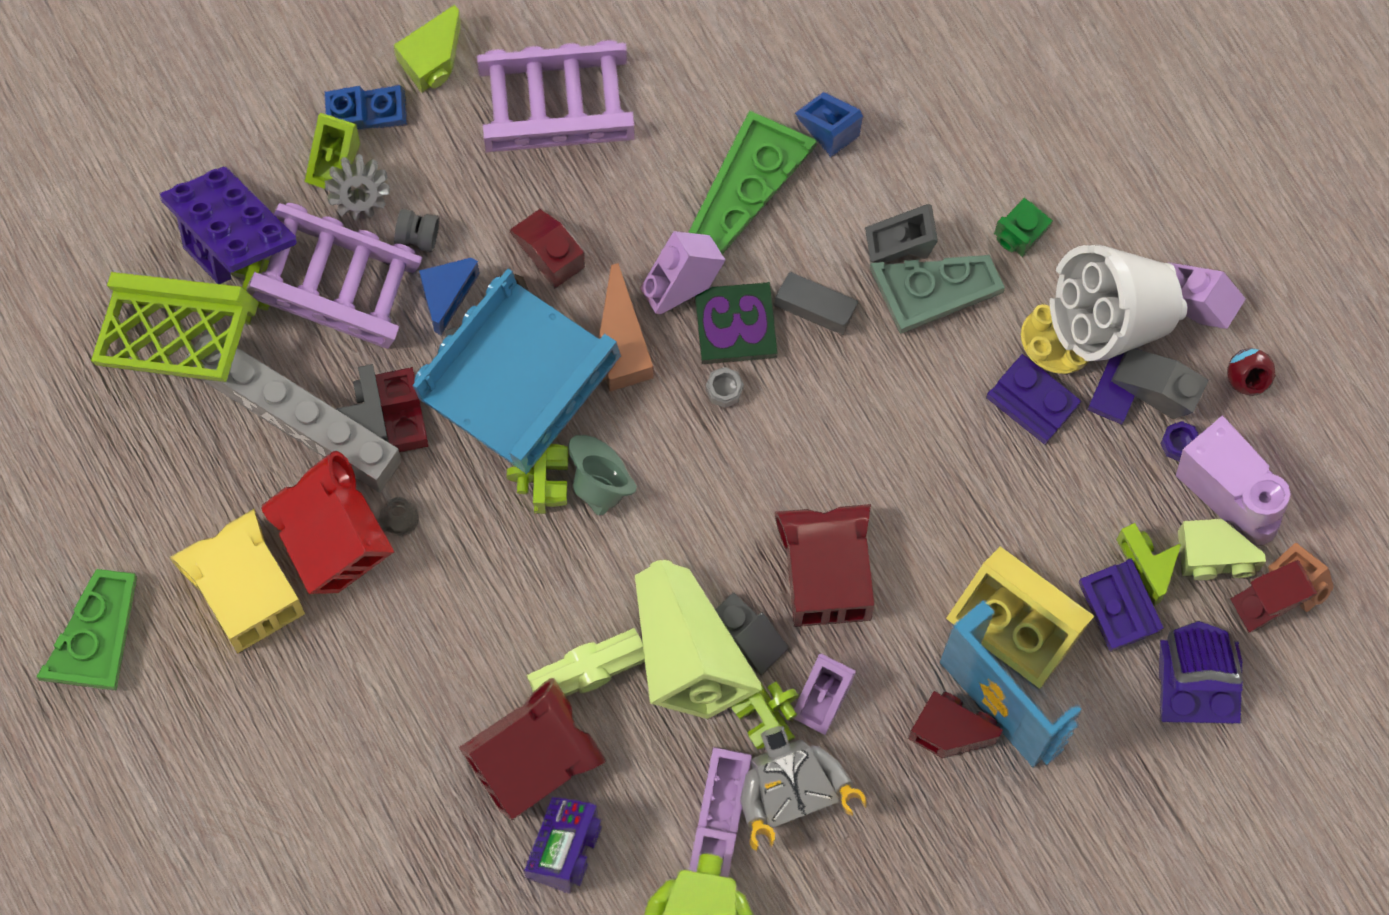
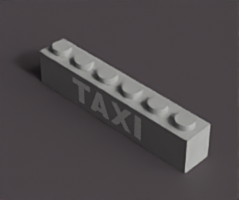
(303, 416)

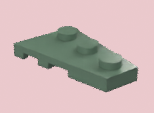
(934, 289)

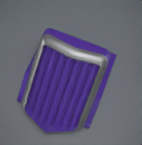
(1200, 675)

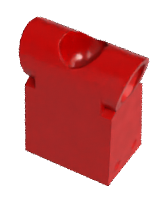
(328, 526)

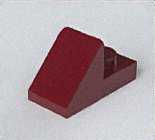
(1273, 595)

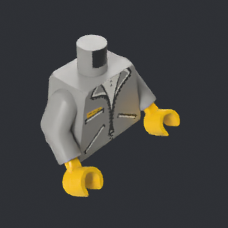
(791, 784)

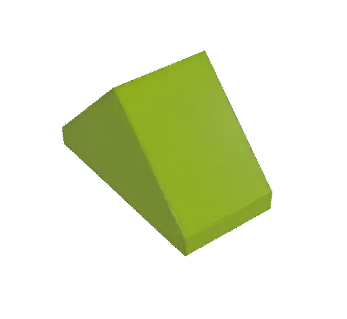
(331, 142)

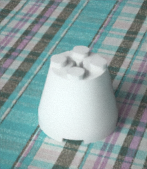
(1113, 301)

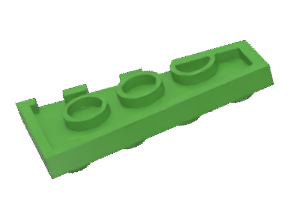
(749, 177)

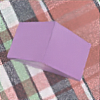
(823, 693)

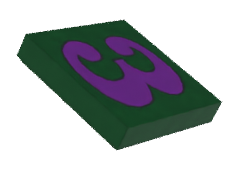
(736, 323)

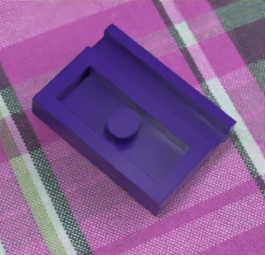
(1033, 399)
(1120, 605)

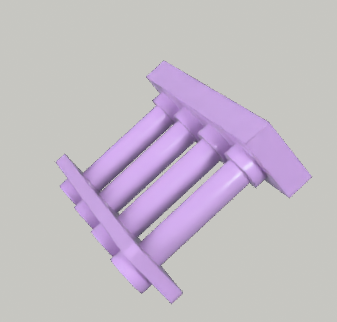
(576, 126)
(340, 312)

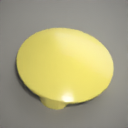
(1044, 346)

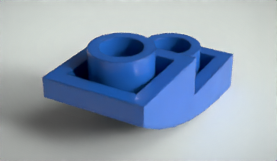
(368, 108)

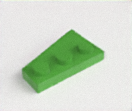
(95, 637)

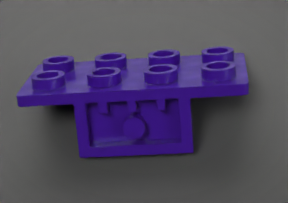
(224, 223)

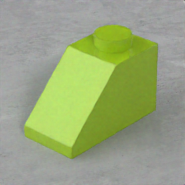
(430, 50)

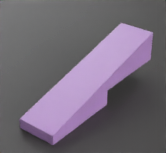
(721, 807)

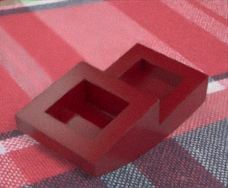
(401, 410)

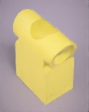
(240, 582)

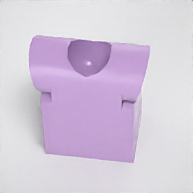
(1234, 482)

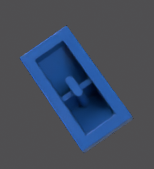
(831, 122)
(446, 288)

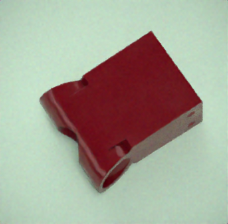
(828, 564)
(531, 751)

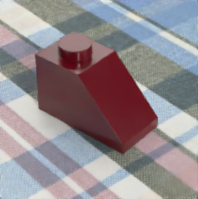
(549, 247)

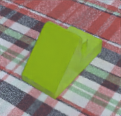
(1153, 570)

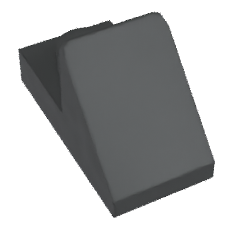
(903, 235)
(370, 412)
(752, 633)

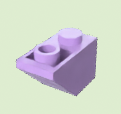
(682, 270)
(1209, 295)

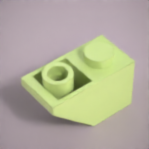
(1215, 549)

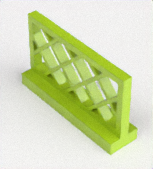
(185, 298)

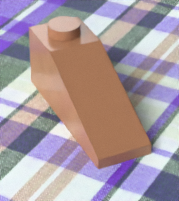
(622, 326)

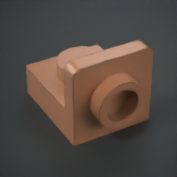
(1315, 569)

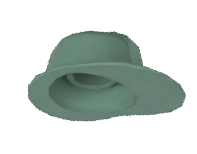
(599, 474)

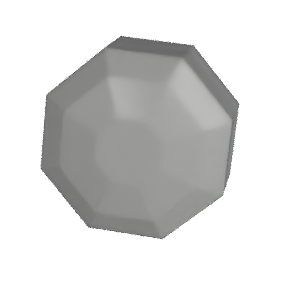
(724, 387)

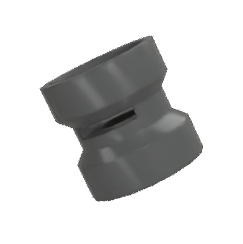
(416, 230)

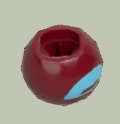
(1251, 372)

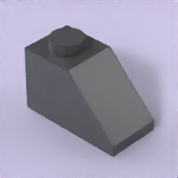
(1160, 382)

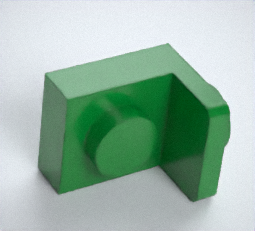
(1022, 227)

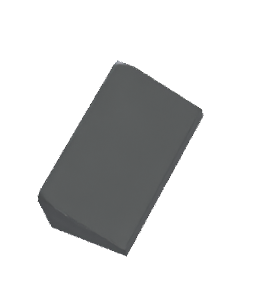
(815, 303)

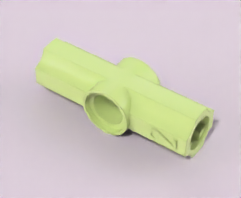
(592, 664)

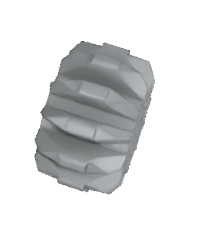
(354, 175)

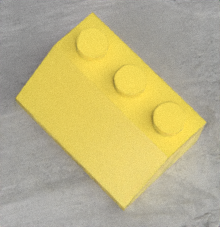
(1031, 618)

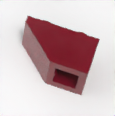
(951, 729)

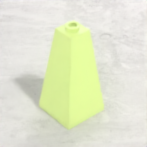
(687, 647)

